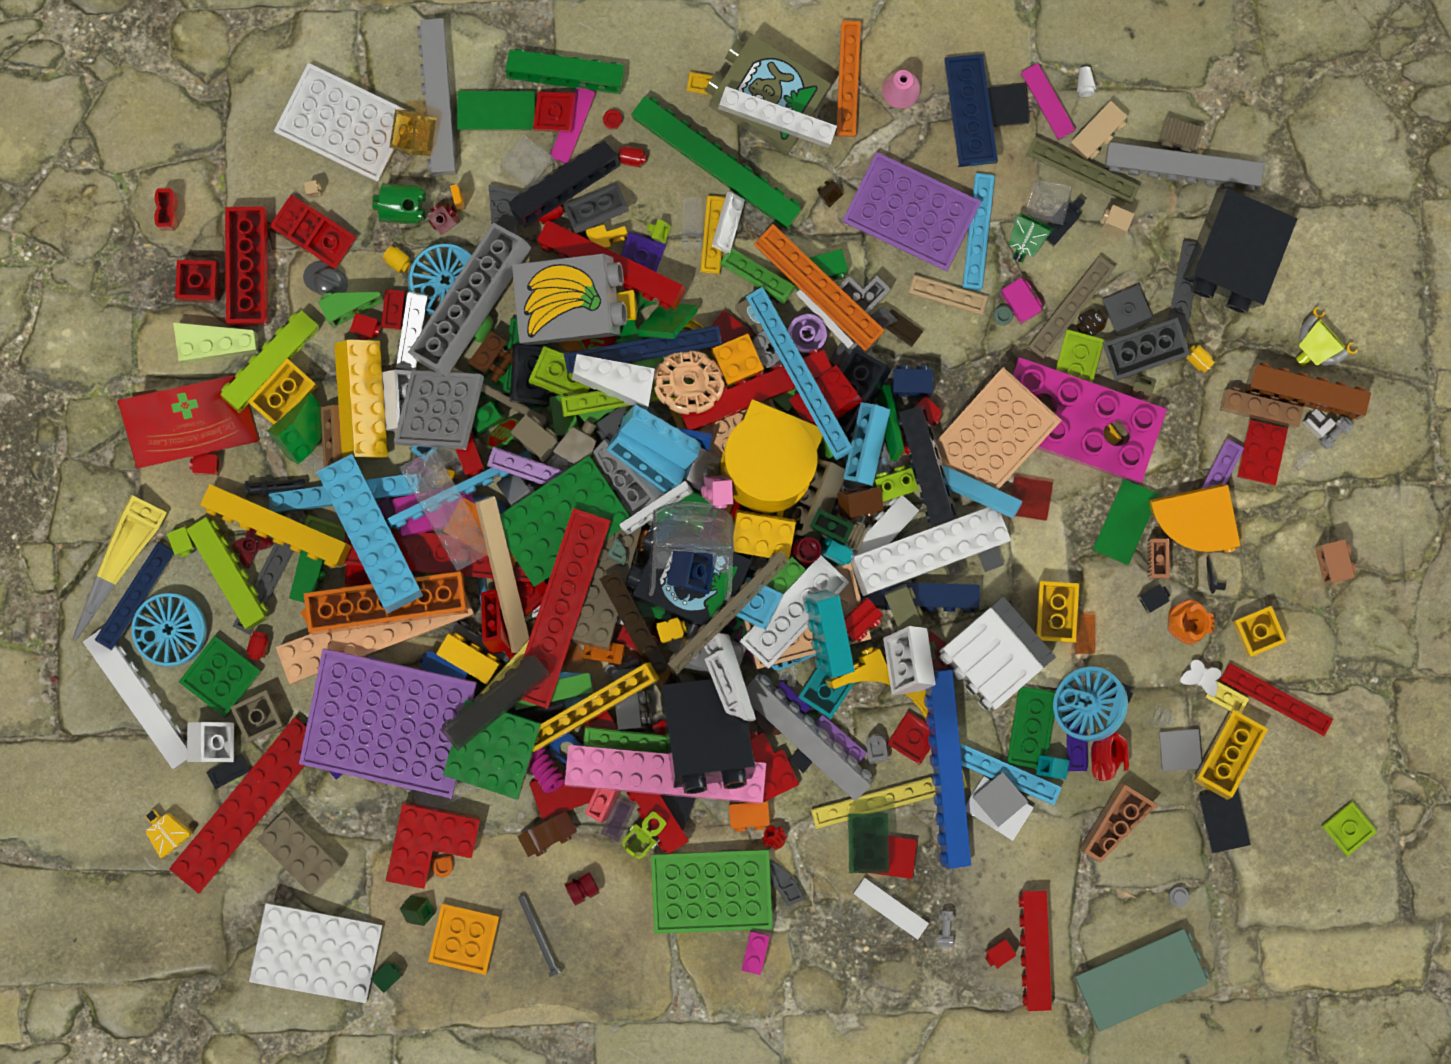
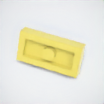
(1228, 698)

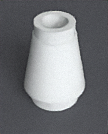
(1085, 82)

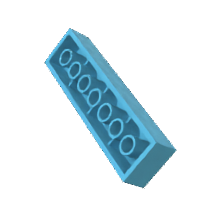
(369, 534)

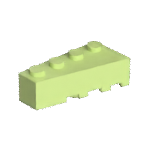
(209, 342)

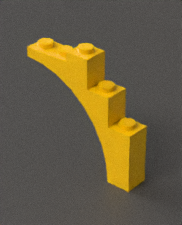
(874, 669)

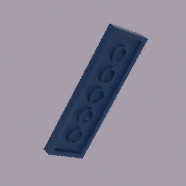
(970, 110)

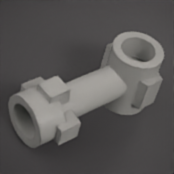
(1343, 425)
(632, 662)
(945, 940)

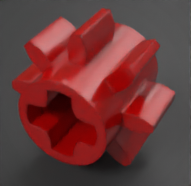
(774, 837)

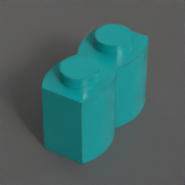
(836, 552)

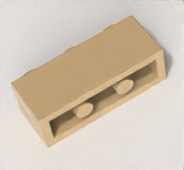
(1099, 131)

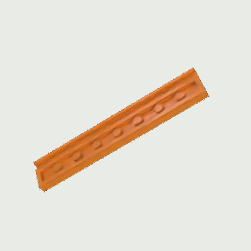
(819, 287)

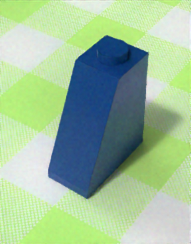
(436, 664)

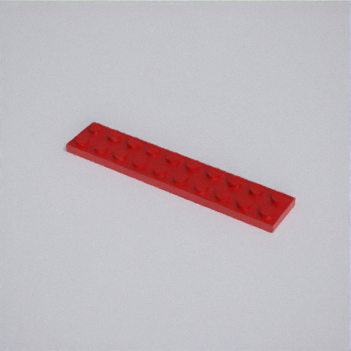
(426, 554)
(565, 598)
(242, 809)

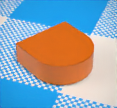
(442, 866)

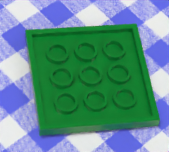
(496, 756)

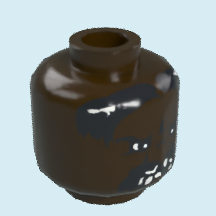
(1091, 322)

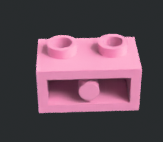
(717, 490)

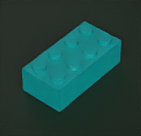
(828, 633)

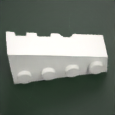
(616, 379)

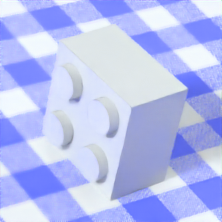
(210, 742)

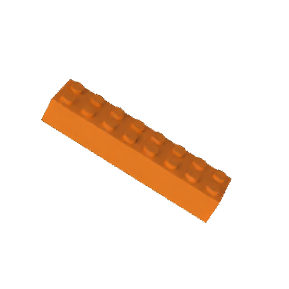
(362, 608)

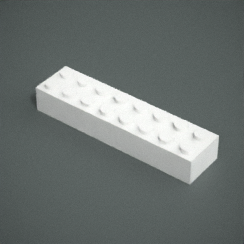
(929, 550)

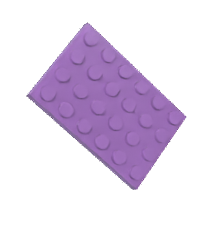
(911, 211)

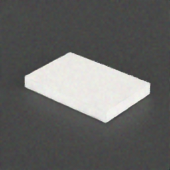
(1010, 827)

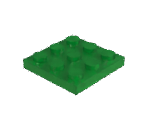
(220, 676)

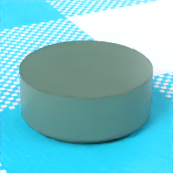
(1003, 315)

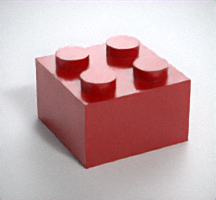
(197, 281)

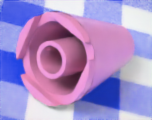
(901, 89)

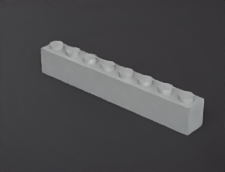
(437, 94)
(1183, 165)
(808, 737)

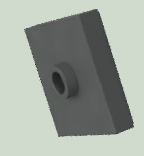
(1127, 310)

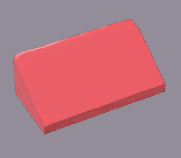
(601, 804)

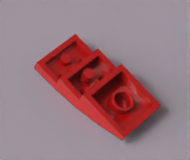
(312, 231)

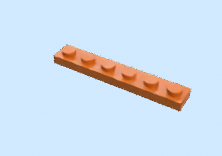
(848, 79)

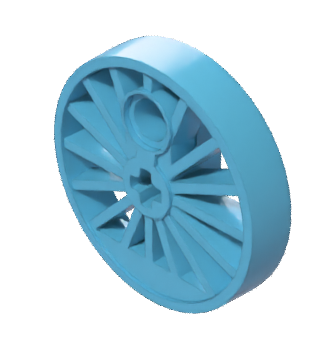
(439, 289)
(196, 620)
(1088, 713)

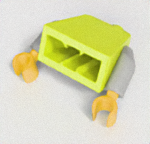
(1320, 343)

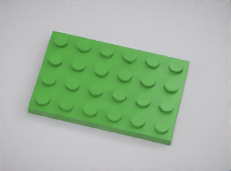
(711, 891)

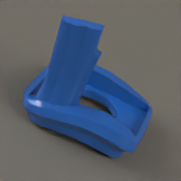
(554, 747)

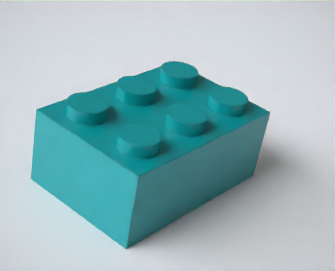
(821, 697)

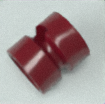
(805, 550)
(582, 888)

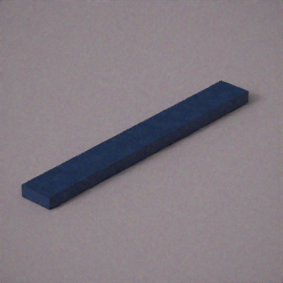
(651, 347)

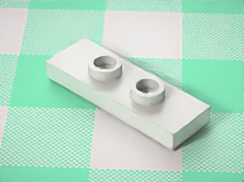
(728, 222)

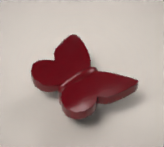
(250, 546)

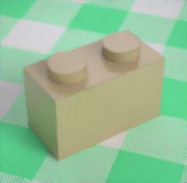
(1116, 221)

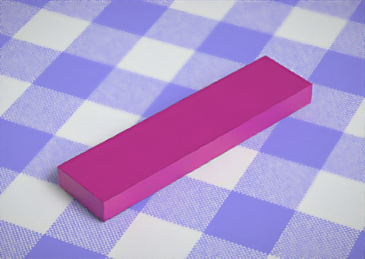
(1047, 101)
(567, 141)

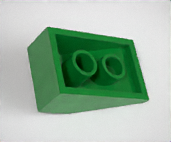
(299, 429)

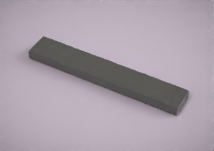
(269, 576)

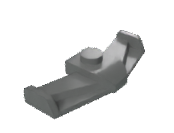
(882, 317)

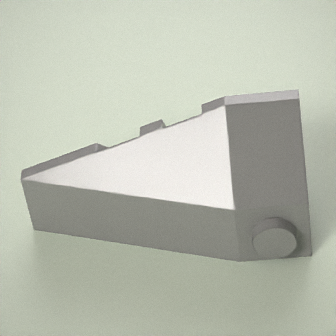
(631, 487)

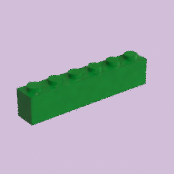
(565, 71)

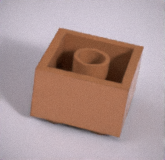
(1335, 562)

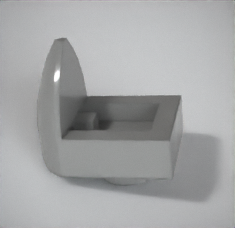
(877, 749)

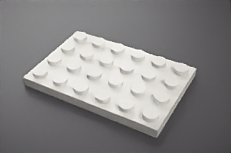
(340, 122)
(315, 953)

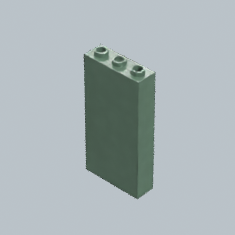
(1141, 979)

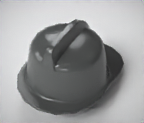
(324, 279)

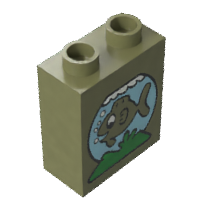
(771, 77)

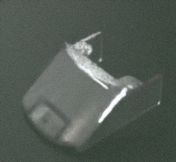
(692, 529)

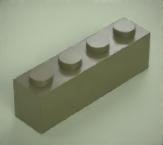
(905, 612)

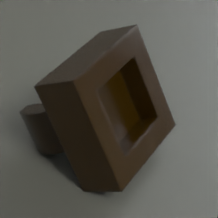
(830, 193)

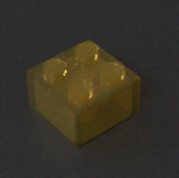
(412, 132)

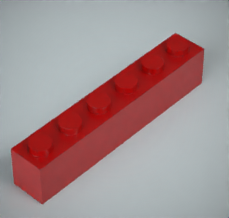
(1036, 950)

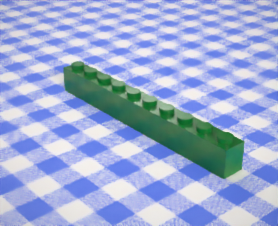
(715, 162)

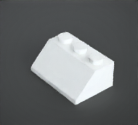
(394, 389)
(909, 660)

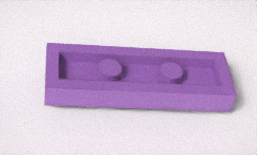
(1223, 464)
(838, 736)

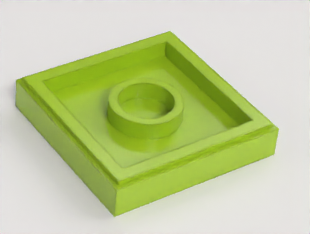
(1349, 829)

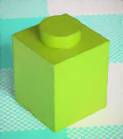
(181, 542)

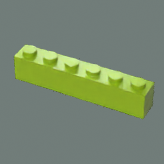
(286, 344)
(228, 573)

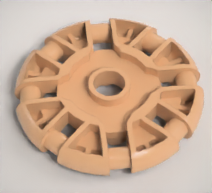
(684, 391)

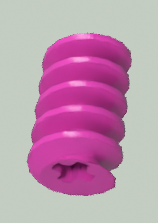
(545, 772)

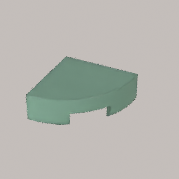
(617, 552)

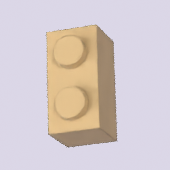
(313, 189)

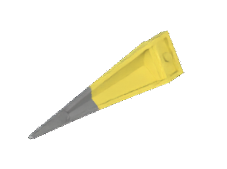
(132, 532)

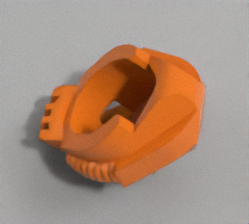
(1190, 621)

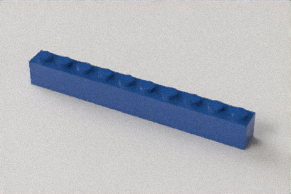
(947, 771)

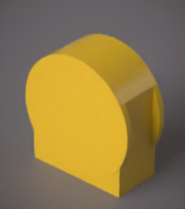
(770, 458)

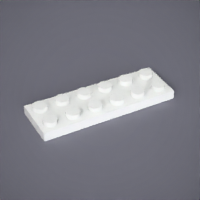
(790, 614)

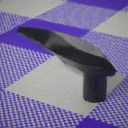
(1211, 578)

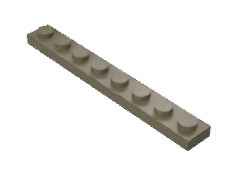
(732, 608)

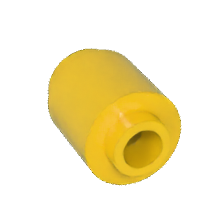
(397, 259)
(1200, 358)

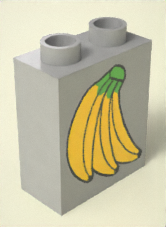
(568, 299)

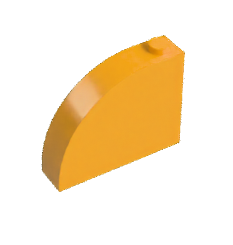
(1198, 518)

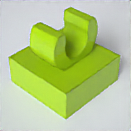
(659, 231)

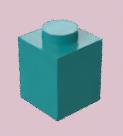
(1052, 767)

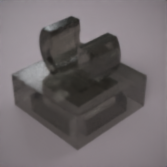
(955, 570)

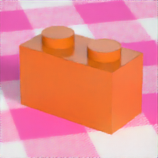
(749, 815)

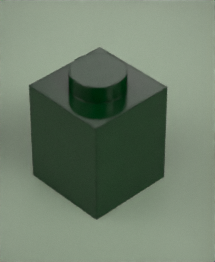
(387, 976)

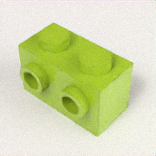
(896, 483)

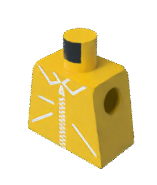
(166, 833)

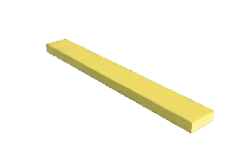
(876, 801)

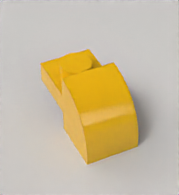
(601, 237)

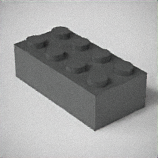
(1146, 349)

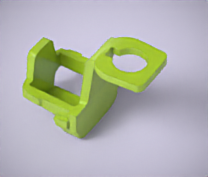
(643, 836)

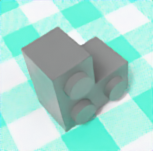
(869, 296)
(515, 488)

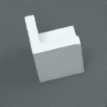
(1318, 423)

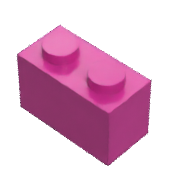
(1021, 300)
(755, 952)

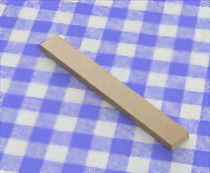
(502, 572)

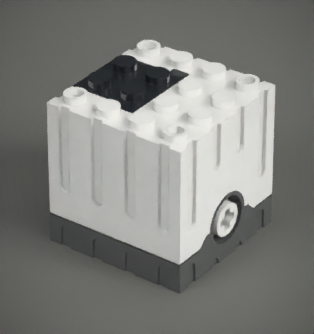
(996, 655)

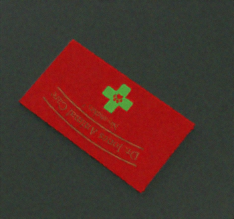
(184, 423)

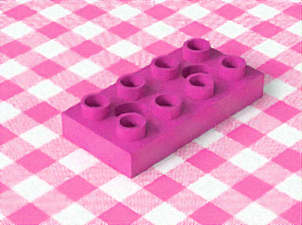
(1085, 413)

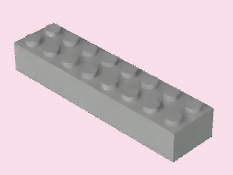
(469, 300)

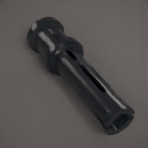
(264, 487)

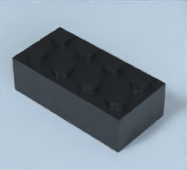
(867, 378)

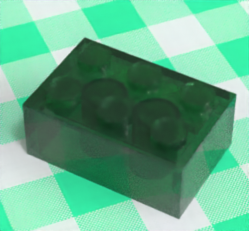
(868, 843)

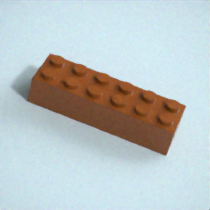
(1308, 391)

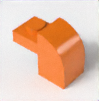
(614, 656)

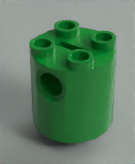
(393, 203)

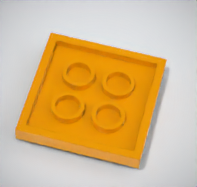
(463, 939)

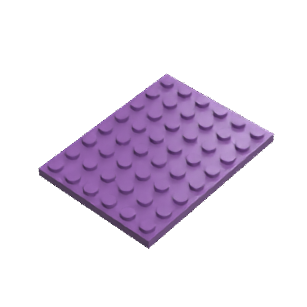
(383, 722)

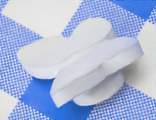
(1202, 676)

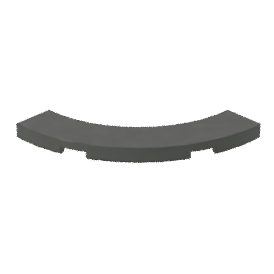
(783, 883)

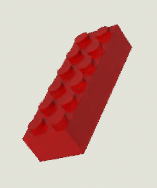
(246, 266)

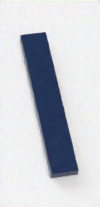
(134, 596)

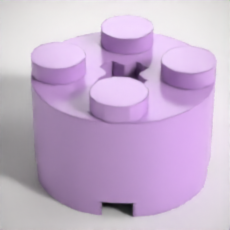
(808, 323)

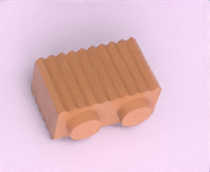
(1158, 559)

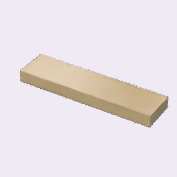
(948, 295)

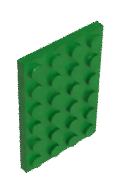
(540, 520)

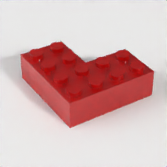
(426, 830)

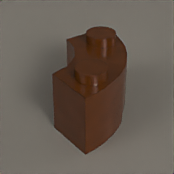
(546, 834)

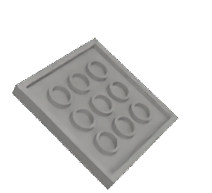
(438, 410)

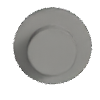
(1178, 896)

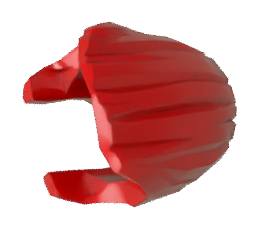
(1108, 756)

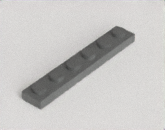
(1182, 293)

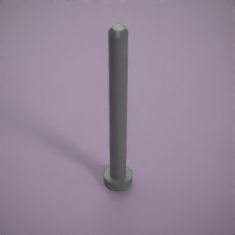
(539, 936)

